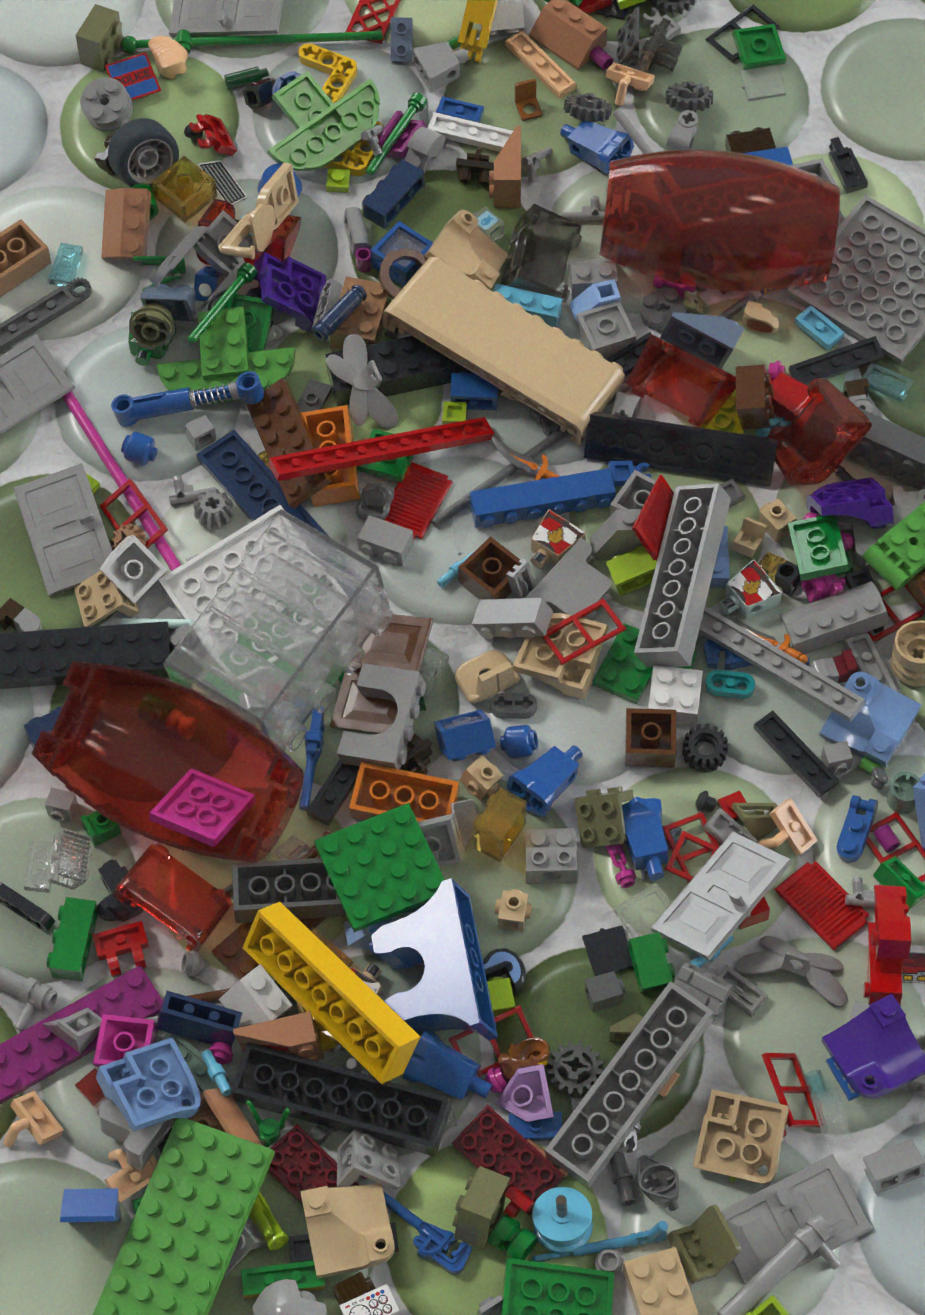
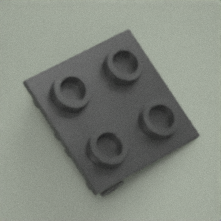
(629, 40)

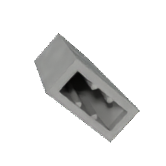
(615, 535)

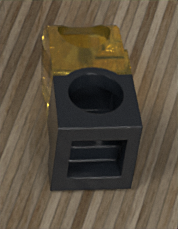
(781, 572)

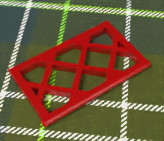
(383, 25)

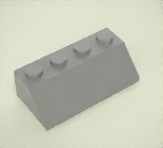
(835, 618)

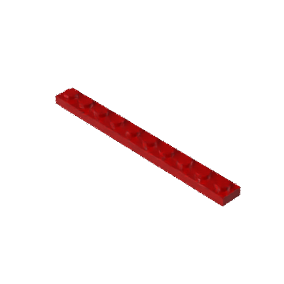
(380, 448)

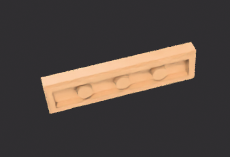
(540, 64)

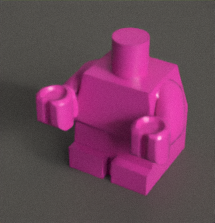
(823, 587)

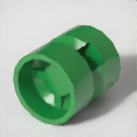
(511, 1238)

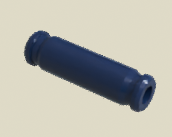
(339, 312)

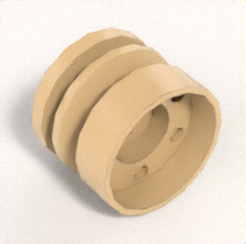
(909, 654)

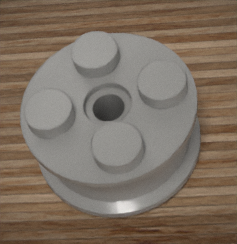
(106, 104)

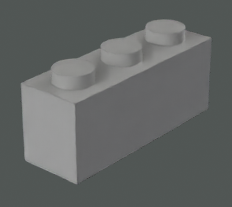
(512, 617)

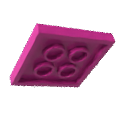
(202, 807)

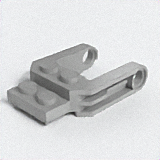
(206, 242)

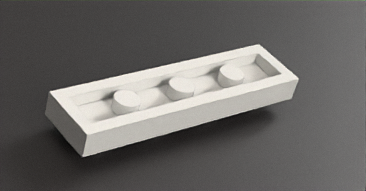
(470, 132)

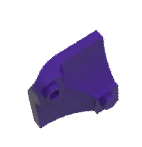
(290, 287)
(854, 498)
(876, 1049)

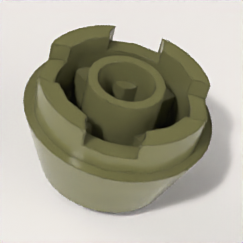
(152, 326)

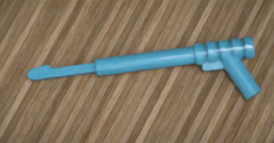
(654, 1234)

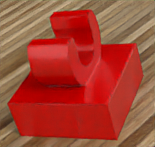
(518, 1202)

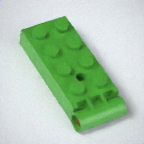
(900, 551)

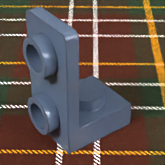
(401, 39)

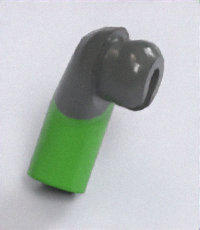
(877, 772)

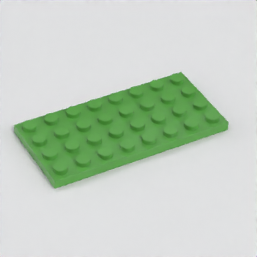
(186, 1224)

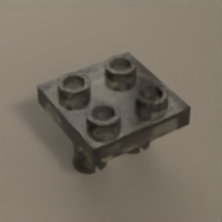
(657, 48)

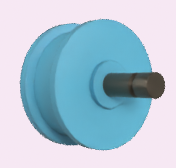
(562, 1220)

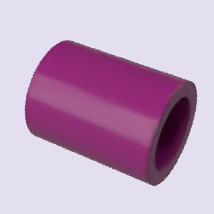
(601, 58)
(363, 260)
(887, 838)

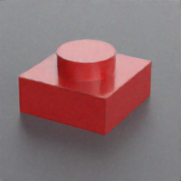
(726, 802)

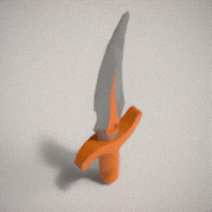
(525, 462)
(785, 646)

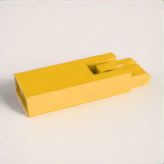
(481, 13)

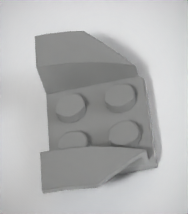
(450, 832)

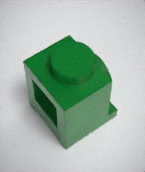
(99, 831)

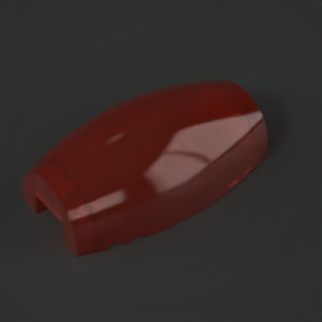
(719, 220)
(137, 734)

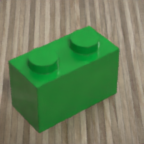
(650, 961)

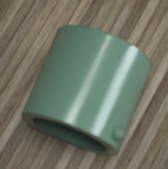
(901, 794)

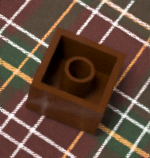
(754, 397)
(486, 571)
(650, 737)

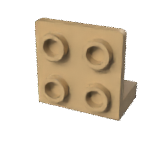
(101, 598)

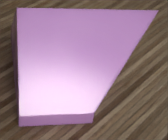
(527, 1094)

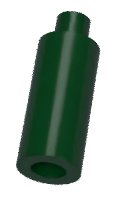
(245, 77)

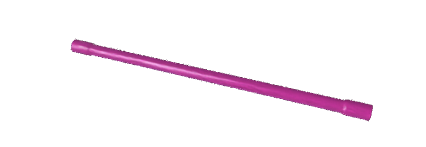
(119, 478)

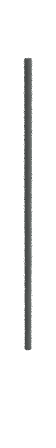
(553, 438)

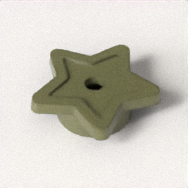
(693, 302)

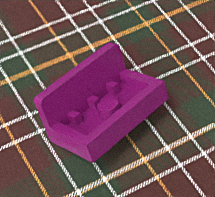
(400, 147)

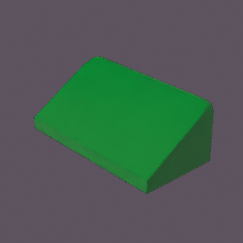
(895, 873)

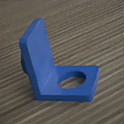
(209, 276)

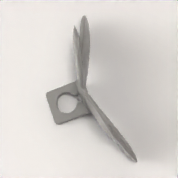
(364, 393)
(813, 966)

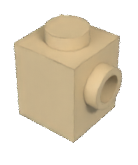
(776, 518)

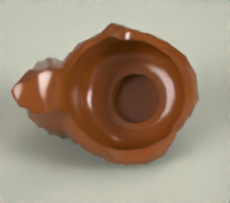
(524, 1054)

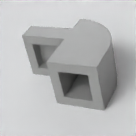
(423, 146)

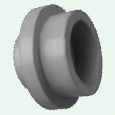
(608, 1261)

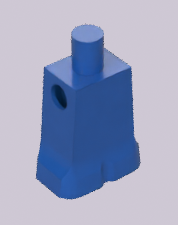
(597, 143)
(545, 779)
(645, 835)
(445, 1068)

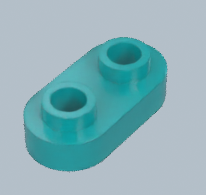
(730, 682)

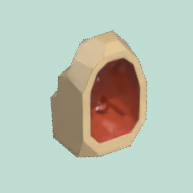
(759, 319)

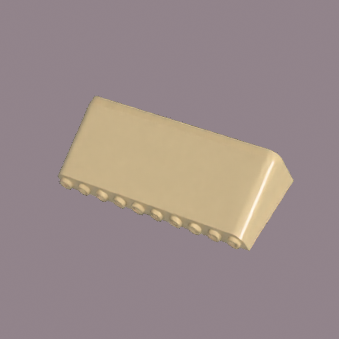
(505, 345)

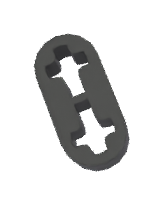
(513, 705)

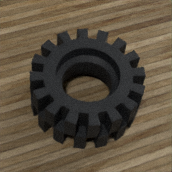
(705, 735)

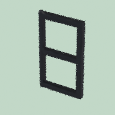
(732, 23)

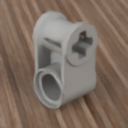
(684, 131)
(626, 405)

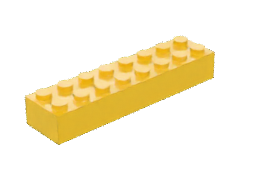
(331, 992)

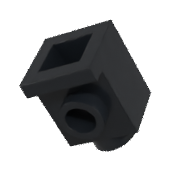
(112, 874)

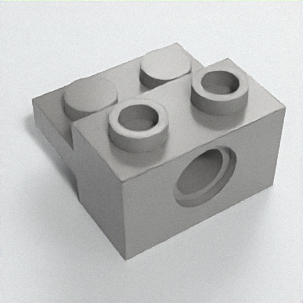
(551, 855)

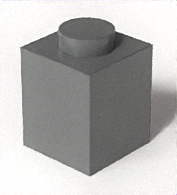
(604, 991)

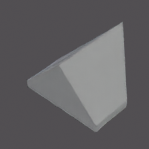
(77, 1029)

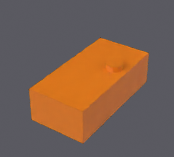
(331, 428)
(386, 788)

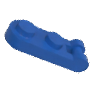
(856, 829)

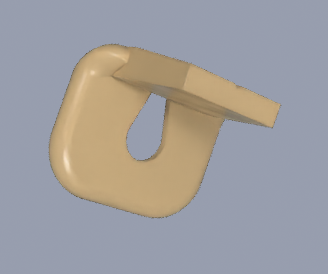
(480, 687)

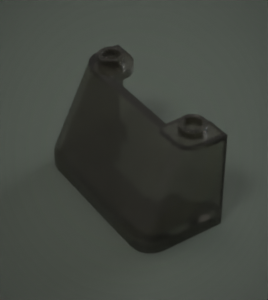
(541, 252)

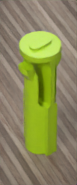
(267, 1224)

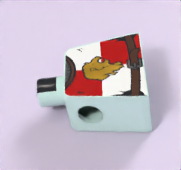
(751, 592)

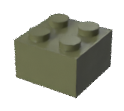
(99, 37)
(480, 1207)

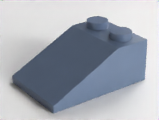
(178, 300)
(703, 336)

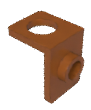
(526, 95)

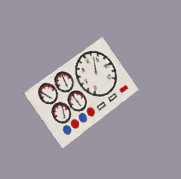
(372, 1303)

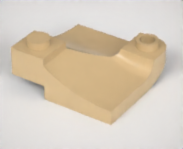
(469, 249)
(572, 677)
(741, 1136)
(346, 1227)

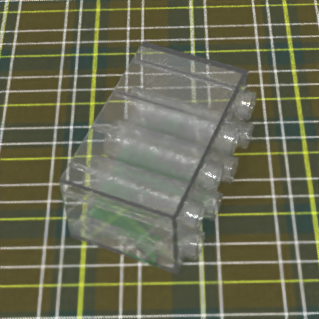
(284, 629)

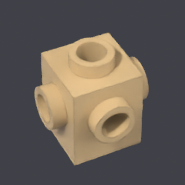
(481, 778)
(513, 910)

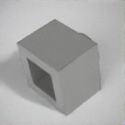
(200, 432)
(837, 757)
(61, 804)

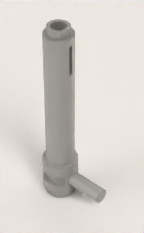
(30, 992)
(804, 1242)

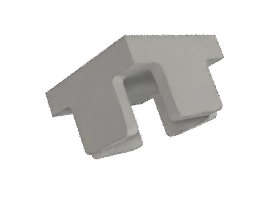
(605, 329)

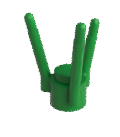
(157, 260)
(269, 1128)

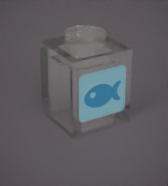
(490, 224)

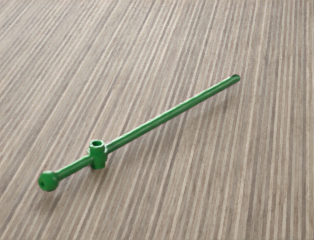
(183, 37)

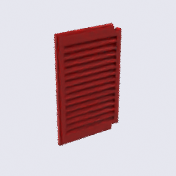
(418, 499)
(653, 517)
(822, 904)

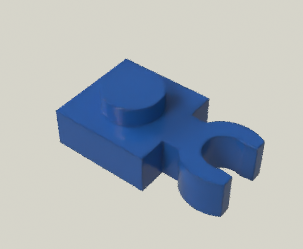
(622, 471)

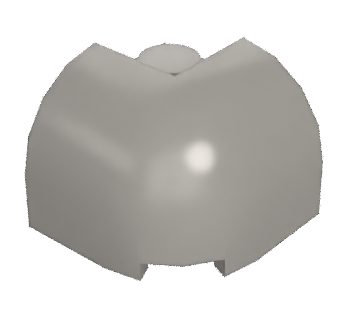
(286, 1299)

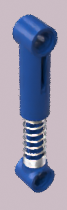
(131, 409)

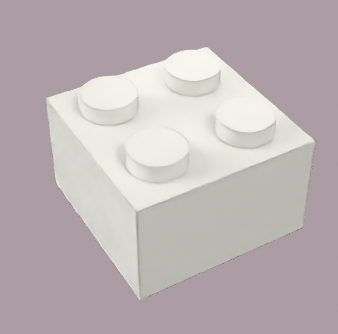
(678, 691)

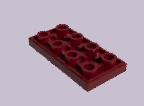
(500, 1148)
(302, 1164)

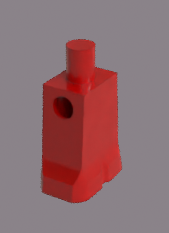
(789, 397)

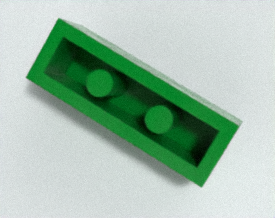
(73, 939)

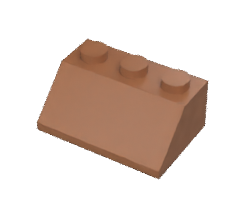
(568, 32)
(126, 223)
(224, 1115)

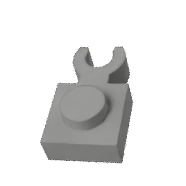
(674, 28)

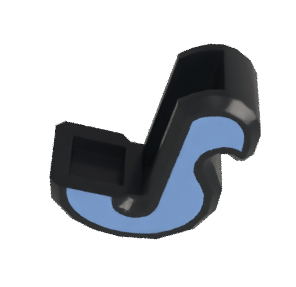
(506, 962)

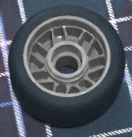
(142, 151)

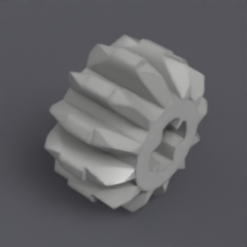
(213, 509)

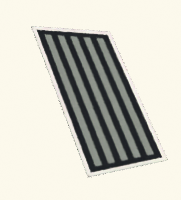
(225, 183)

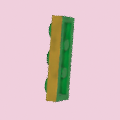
(258, 1278)

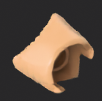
(168, 56)

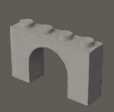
(388, 747)

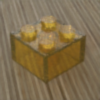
(184, 189)
(499, 824)

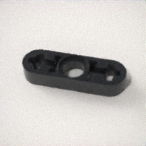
(25, 908)

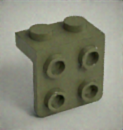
(602, 817)
(705, 1245)

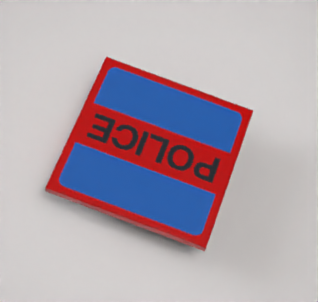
(135, 75)

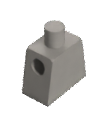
(438, 64)

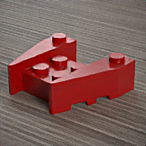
(887, 944)

